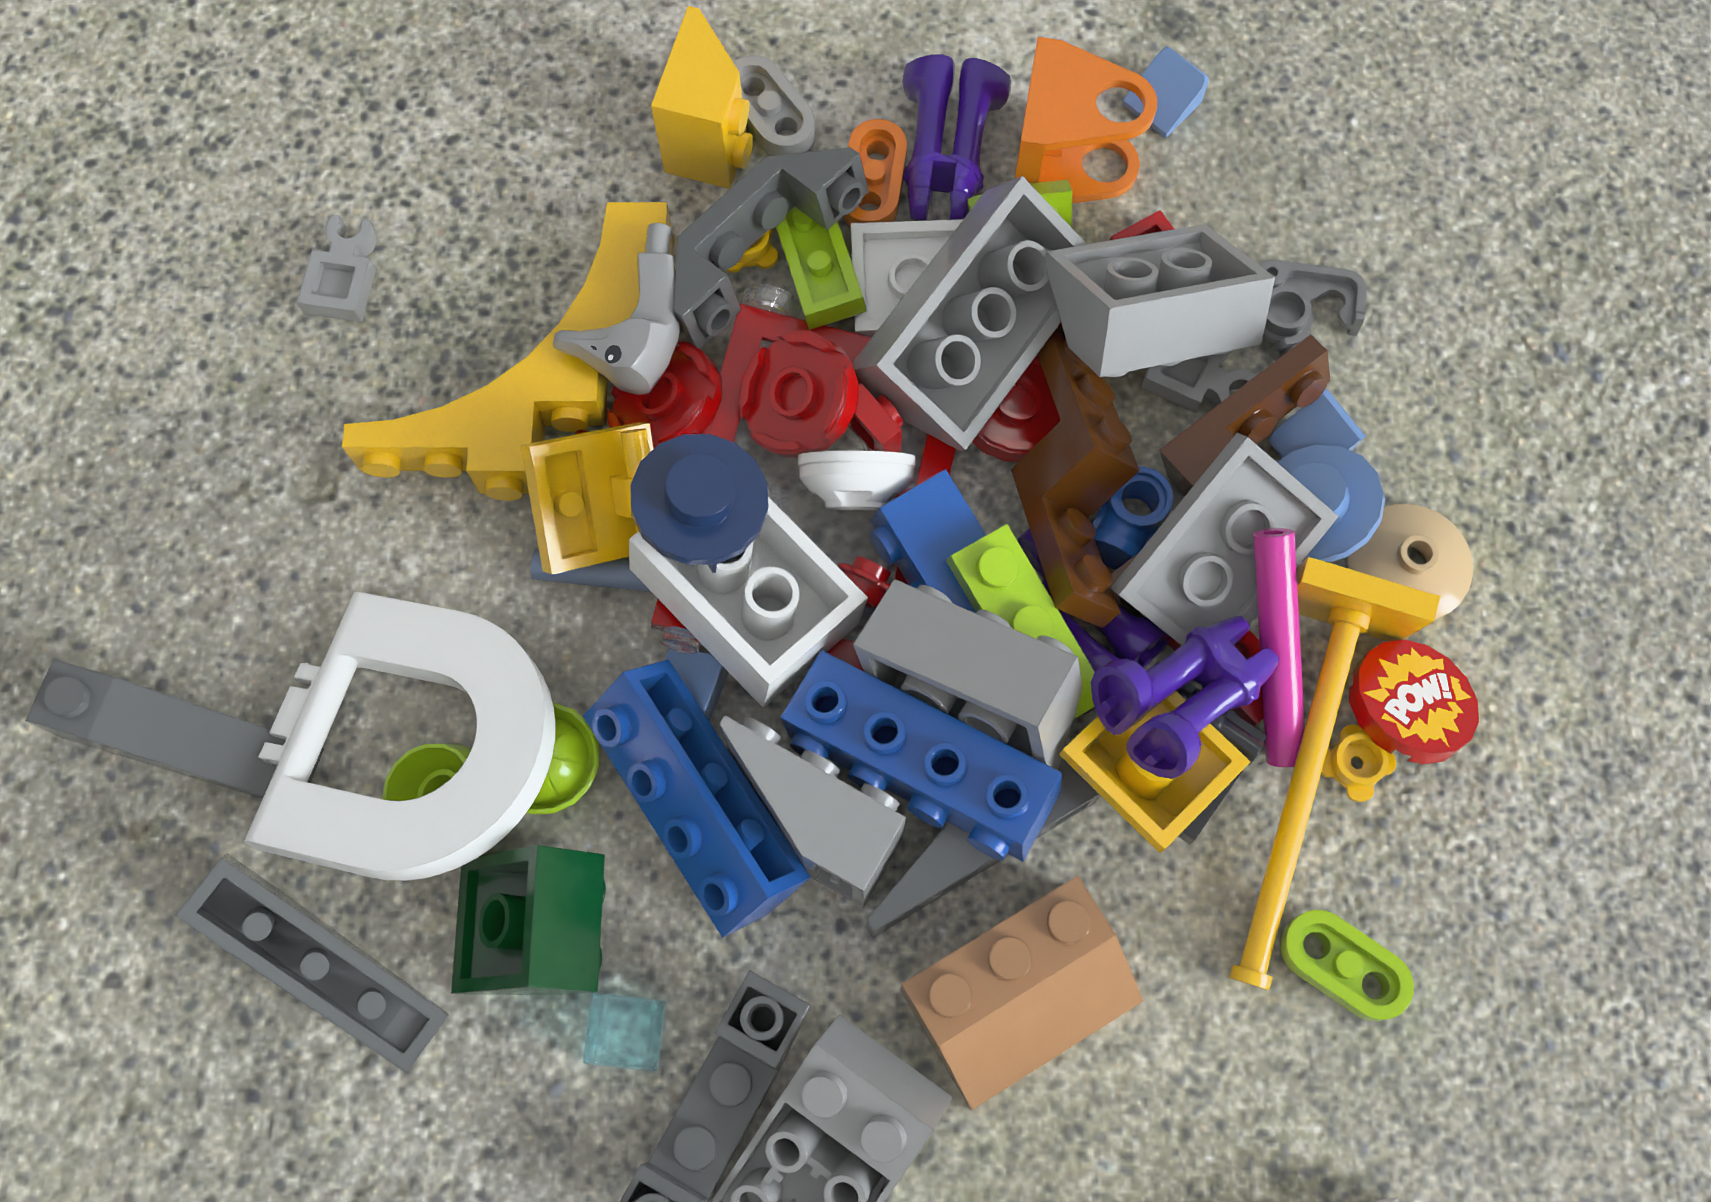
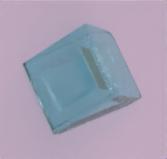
(624, 1032)

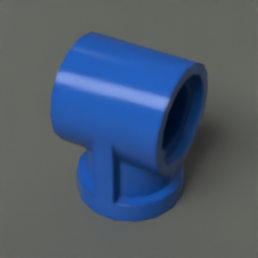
(1120, 532)

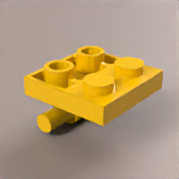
(584, 494)

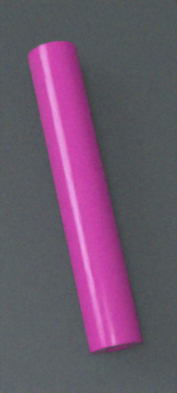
(1280, 632)

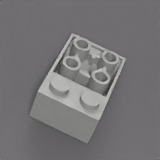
(833, 828)
(839, 1126)

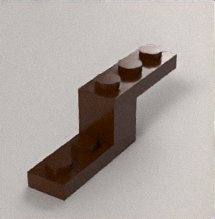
(1250, 411)
(1070, 479)

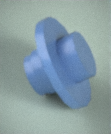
(1348, 488)

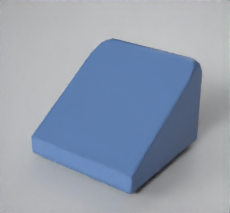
(1177, 88)
(1318, 423)
(702, 677)

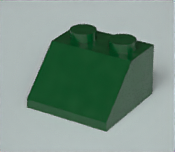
(529, 923)

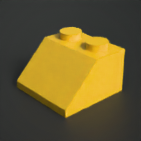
(701, 108)

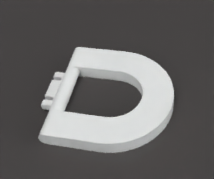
(457, 819)

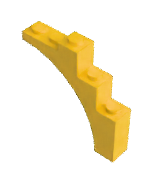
(546, 388)

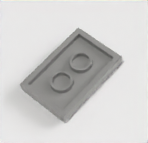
(1203, 554)

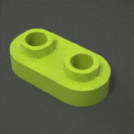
(1344, 963)

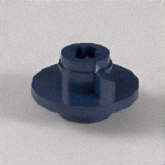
(699, 499)

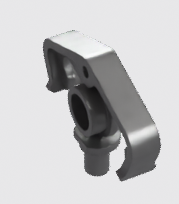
(1291, 299)

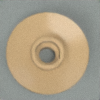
(1446, 553)

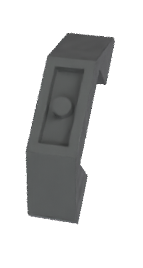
(815, 182)
(723, 1095)

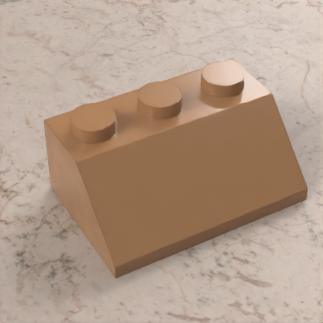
(1023, 992)

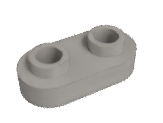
(776, 108)

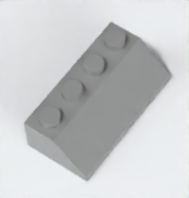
(971, 317)

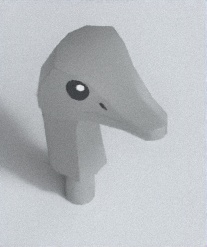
(641, 347)

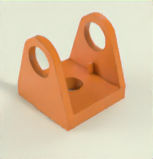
(1066, 124)

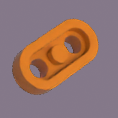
(882, 176)

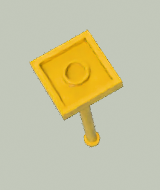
(1352, 605)

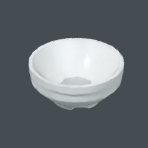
(856, 477)

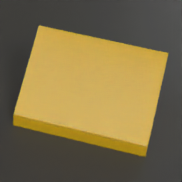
(1151, 803)

